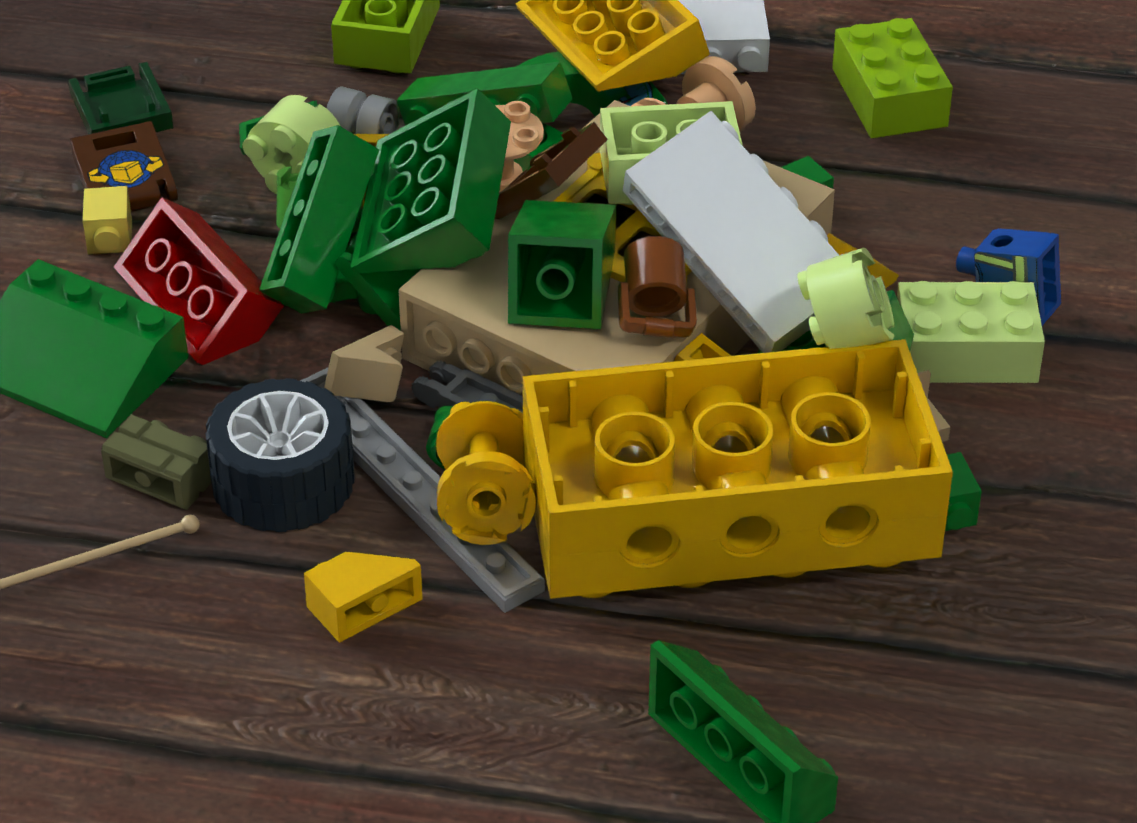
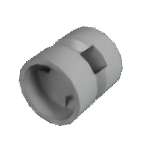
(363, 113)

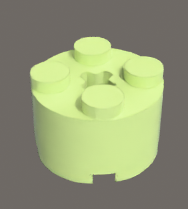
(284, 136)
(847, 301)

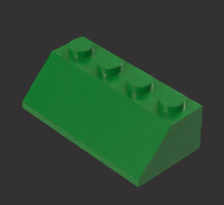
(737, 738)

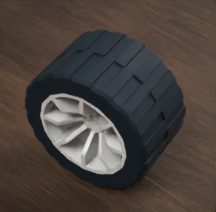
(280, 454)

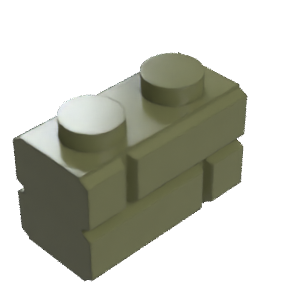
(157, 461)

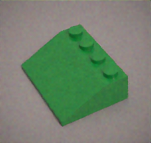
(434, 189)
(84, 347)

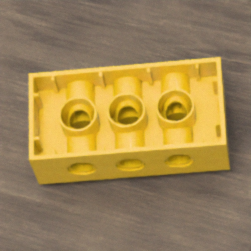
(733, 468)

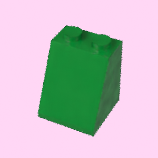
(560, 263)

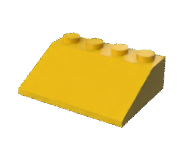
(620, 39)

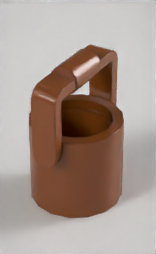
(655, 289)

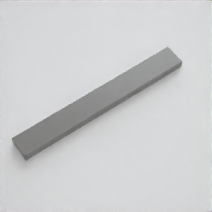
(413, 487)

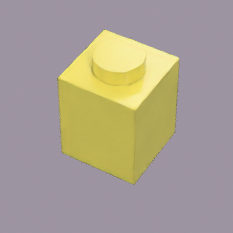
(107, 219)

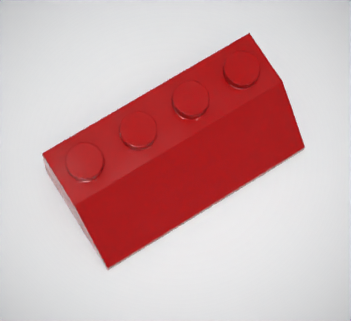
(194, 273)

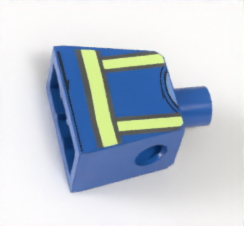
(1018, 257)

